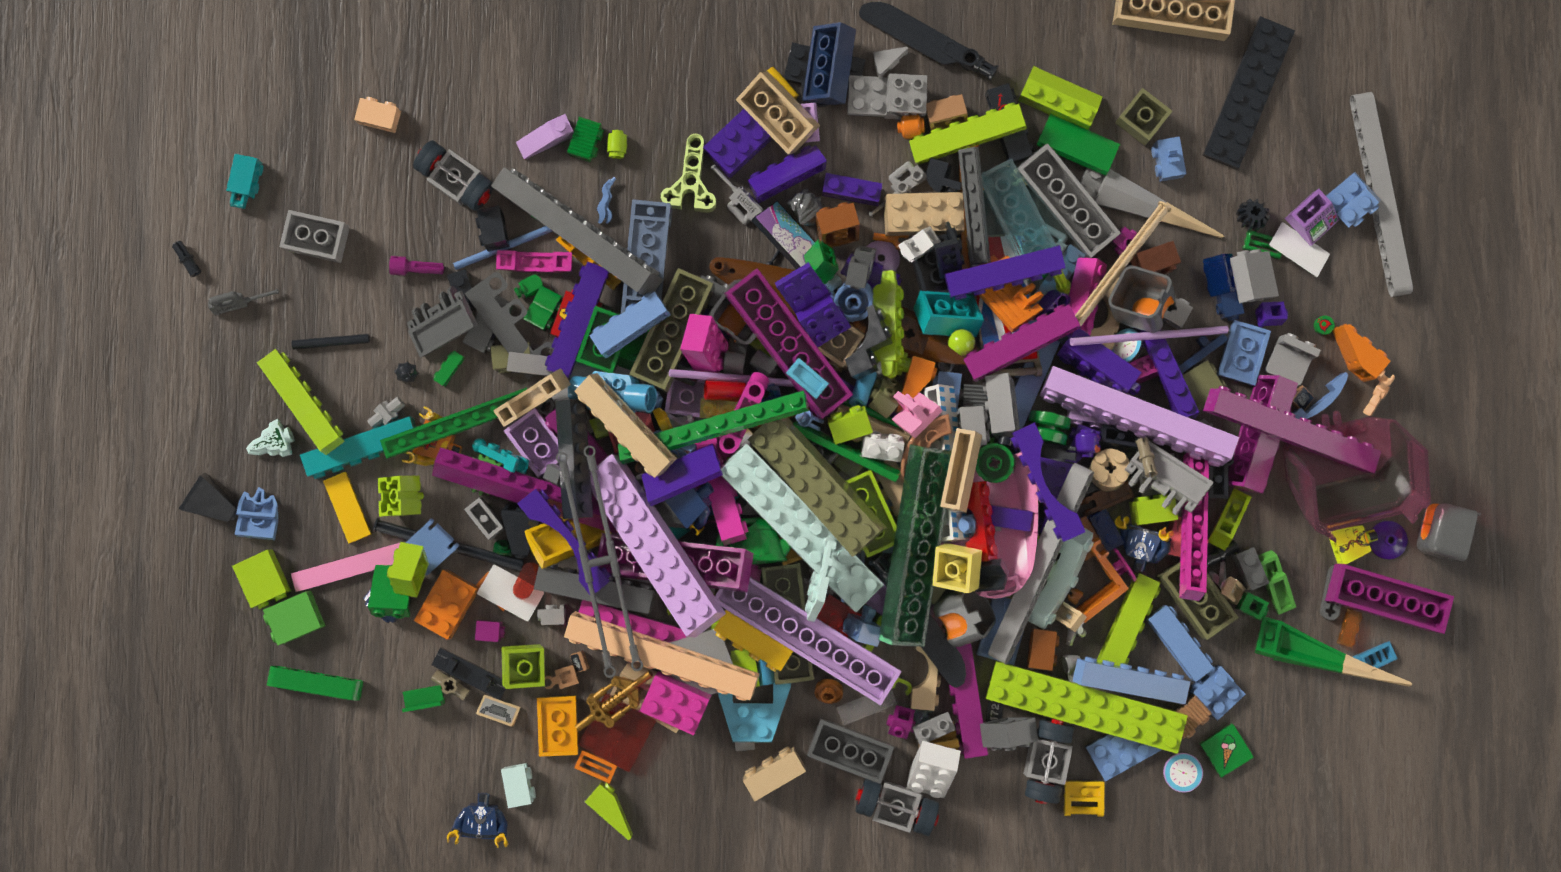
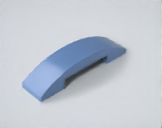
(1335, 387)

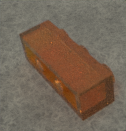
(1349, 628)

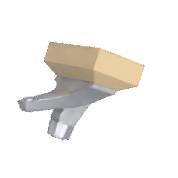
(1230, 587)
(1072, 620)

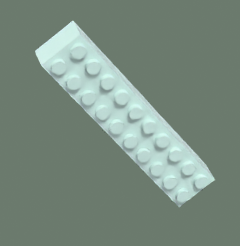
(798, 525)

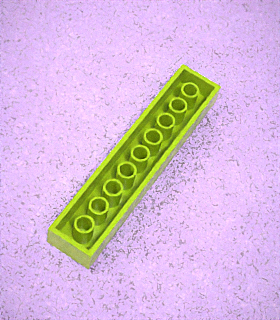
(1086, 707)

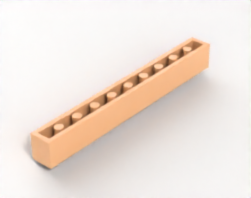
(665, 657)

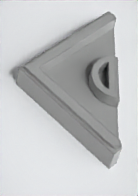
(888, 59)

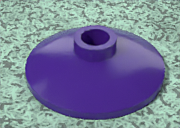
(1382, 547)

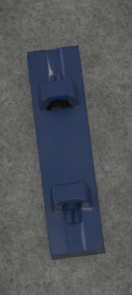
(1206, 348)

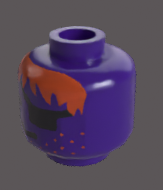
(1087, 443)

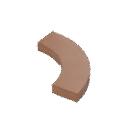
(936, 429)

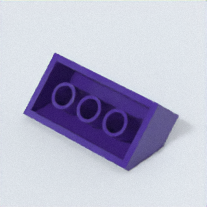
(787, 174)

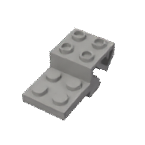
(888, 96)

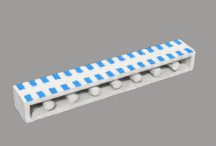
(945, 397)

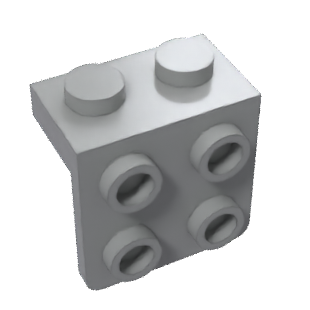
(1291, 358)

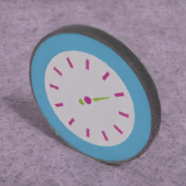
(1128, 350)

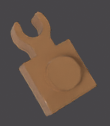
(564, 677)

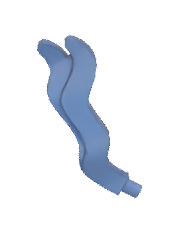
(603, 207)

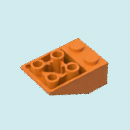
(1359, 354)

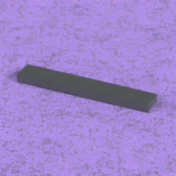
(974, 206)

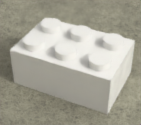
(933, 769)

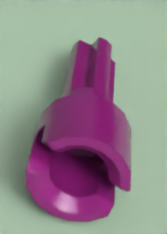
(401, 266)

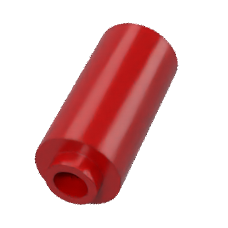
(723, 390)

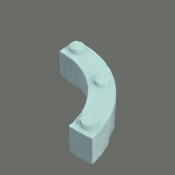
(1061, 579)

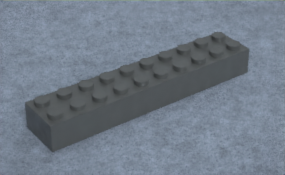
(577, 231)

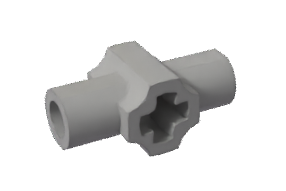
(386, 412)

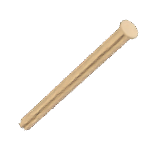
(1122, 261)

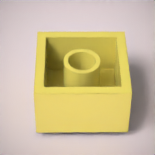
(957, 568)

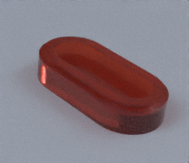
(525, 582)

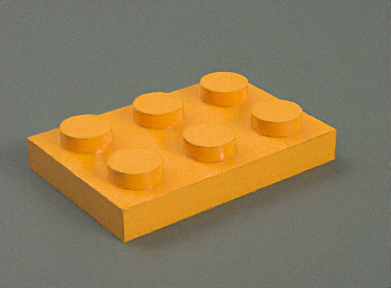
(557, 726)

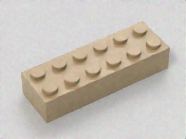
(1185, 17)

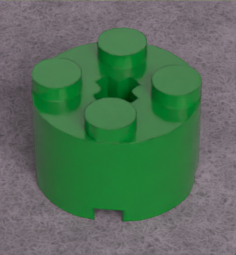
(1005, 467)

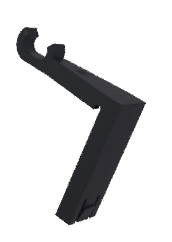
(1048, 450)

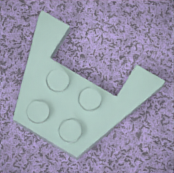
(819, 583)

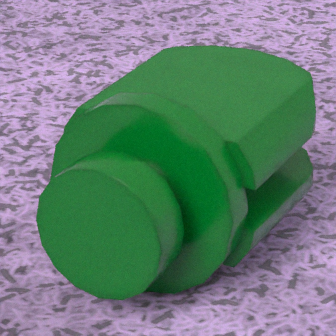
(528, 286)

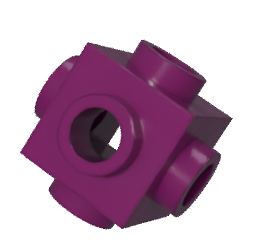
(1120, 241)
(901, 722)

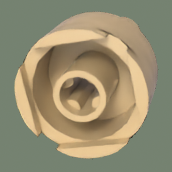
(1117, 462)

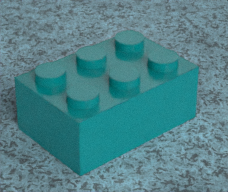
(943, 315)

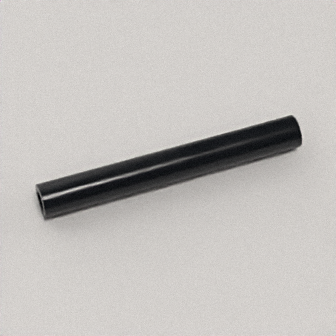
(330, 341)

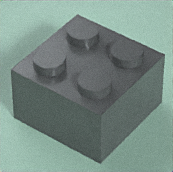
(1009, 733)

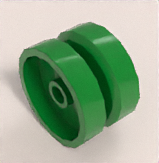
(1049, 424)

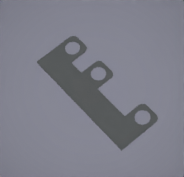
(499, 318)

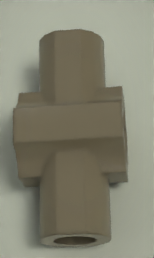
(458, 690)

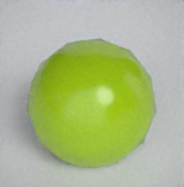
(962, 342)

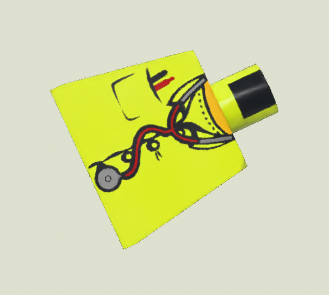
(1352, 543)

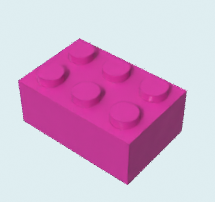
(704, 344)
(675, 703)

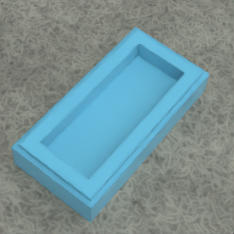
(807, 378)

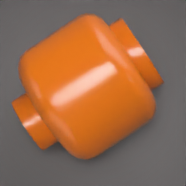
(911, 126)

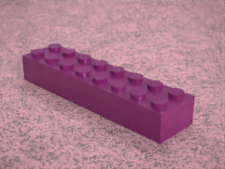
(785, 338)
(718, 565)

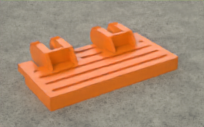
(1011, 304)

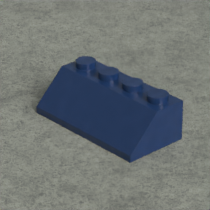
(829, 64)

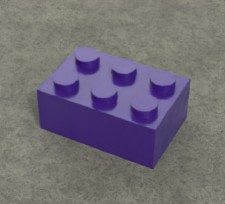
(737, 143)

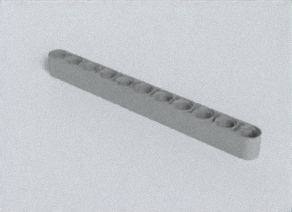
(1379, 180)
(1046, 554)

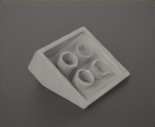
(707, 644)

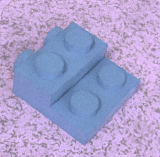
(1353, 200)
(1217, 691)

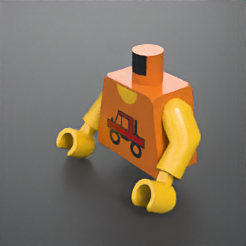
(427, 454)

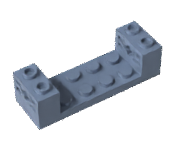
(648, 241)

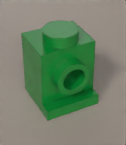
(1260, 609)

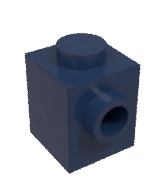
(1229, 306)

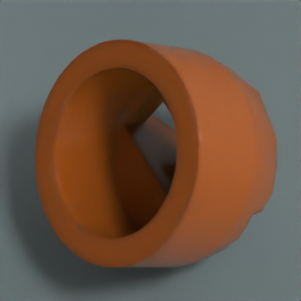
(1076, 596)

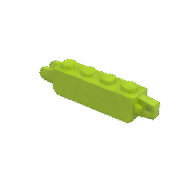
(888, 298)

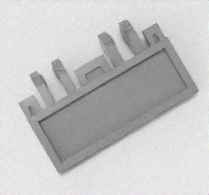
(1172, 475)

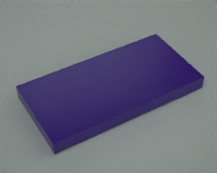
(683, 475)

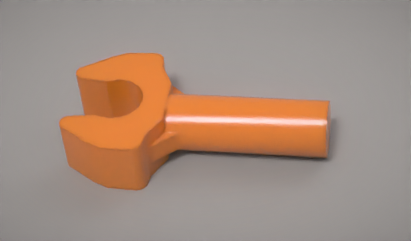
(891, 239)

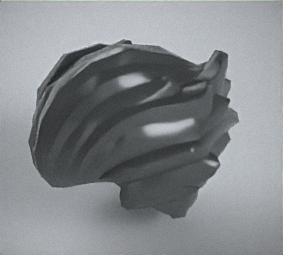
(805, 206)

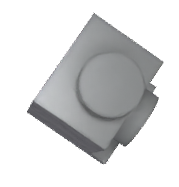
(552, 615)

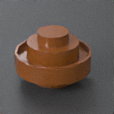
(829, 691)

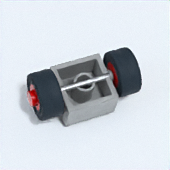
(453, 175)
(1048, 761)
(897, 807)

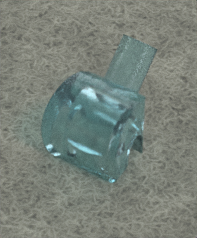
(921, 716)

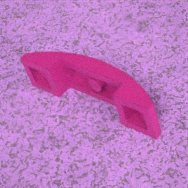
(534, 261)

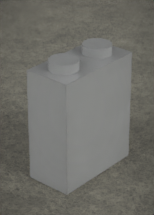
(1254, 276)

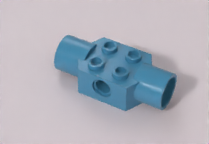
(636, 395)

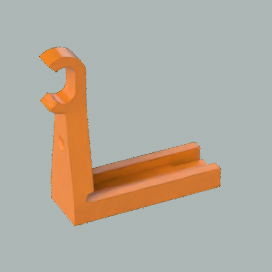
(1107, 593)

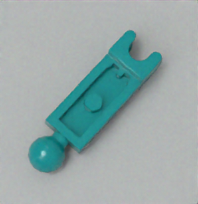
(511, 462)

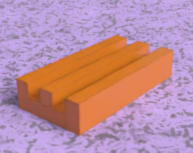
(601, 768)

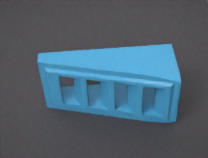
(1363, 656)

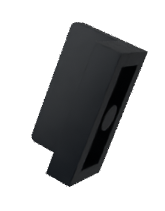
(992, 575)

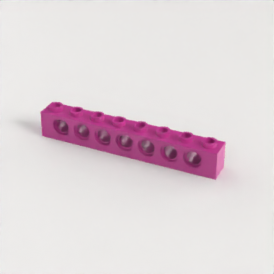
(1194, 541)

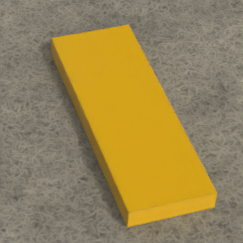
(347, 507)

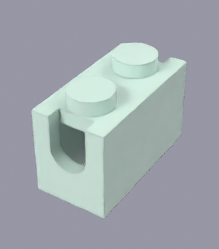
(518, 785)

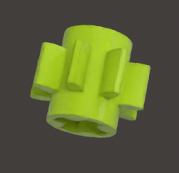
(904, 366)

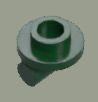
(502, 547)

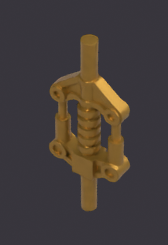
(601, 710)

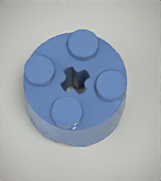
(857, 310)

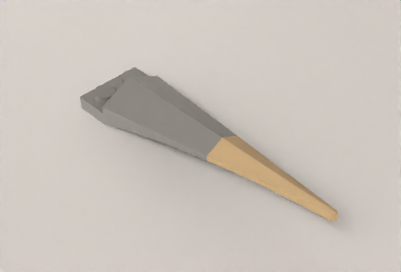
(1125, 196)

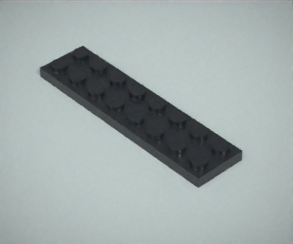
(1248, 93)

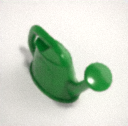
(761, 541)

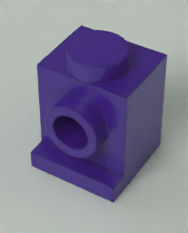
(1271, 314)

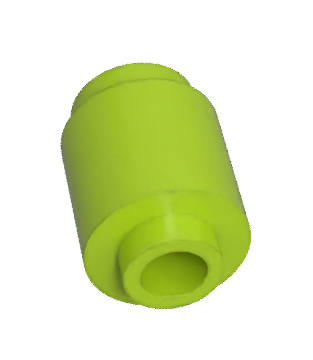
(617, 144)

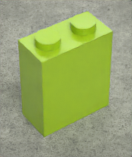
(262, 579)

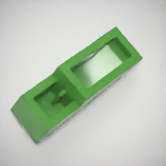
(1278, 586)

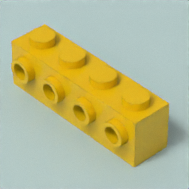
(753, 640)

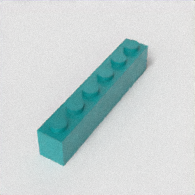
(353, 449)

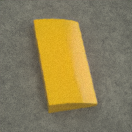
(551, 547)

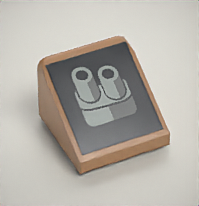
(1302, 398)
(580, 661)

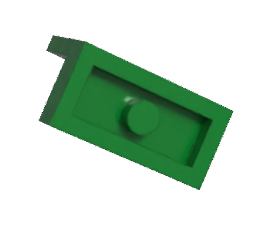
(423, 698)

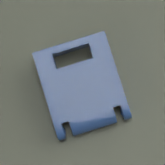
(435, 543)

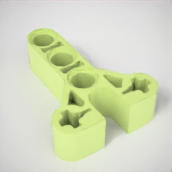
(680, 188)

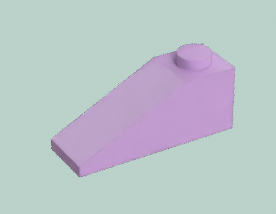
(545, 136)

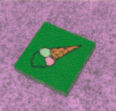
(1226, 750)

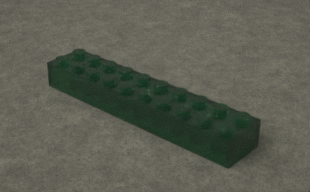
(914, 548)

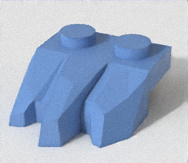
(257, 516)

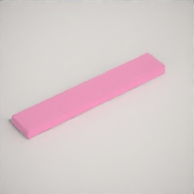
(343, 568)

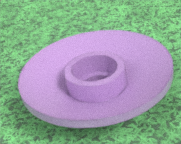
(889, 252)

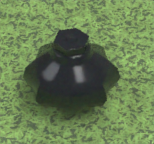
(406, 372)

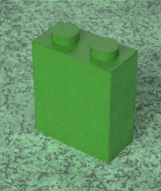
(293, 618)

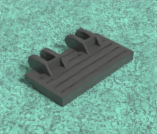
(441, 323)

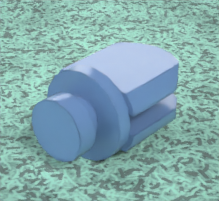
(805, 419)
(967, 524)

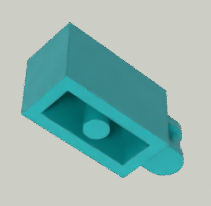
(244, 179)

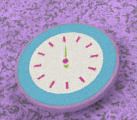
(1183, 772)

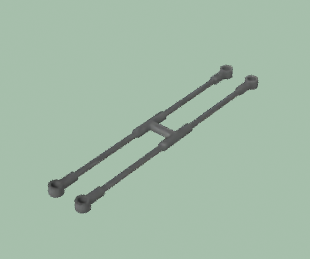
(611, 558)

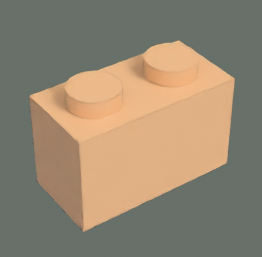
(377, 114)

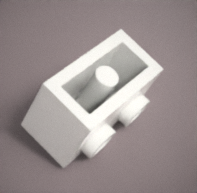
(883, 446)

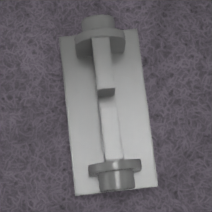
(933, 728)

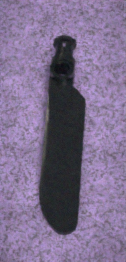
(923, 38)
(937, 648)

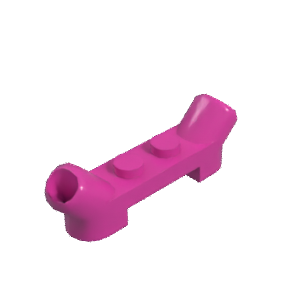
(751, 395)

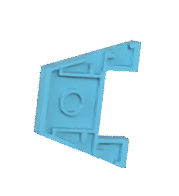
(754, 720)

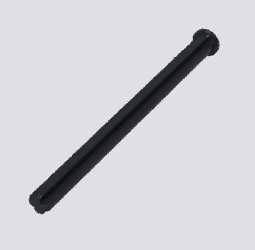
(463, 549)

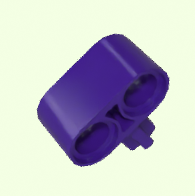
(1052, 300)

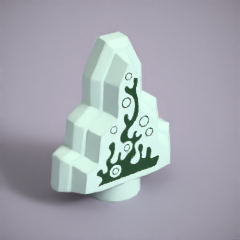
(273, 440)

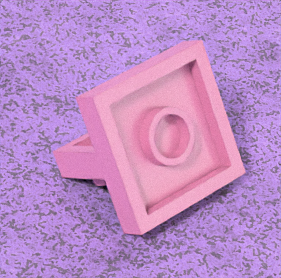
(916, 413)

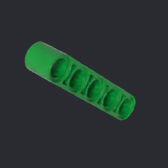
(315, 683)

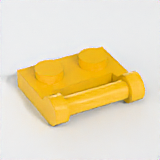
(1086, 792)

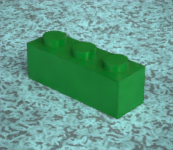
(448, 368)

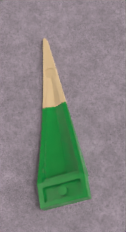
(1295, 647)

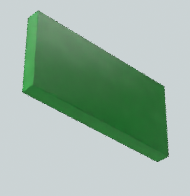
(1078, 144)

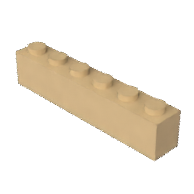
(625, 425)

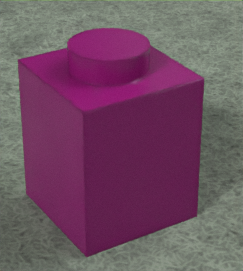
(489, 630)

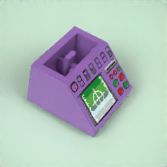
(1313, 217)

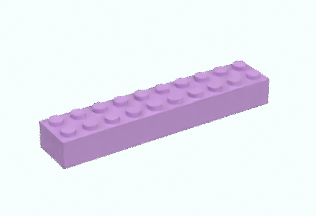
(1139, 417)
(656, 548)
(811, 640)

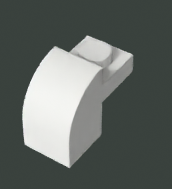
(919, 244)

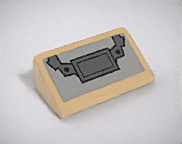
(498, 710)

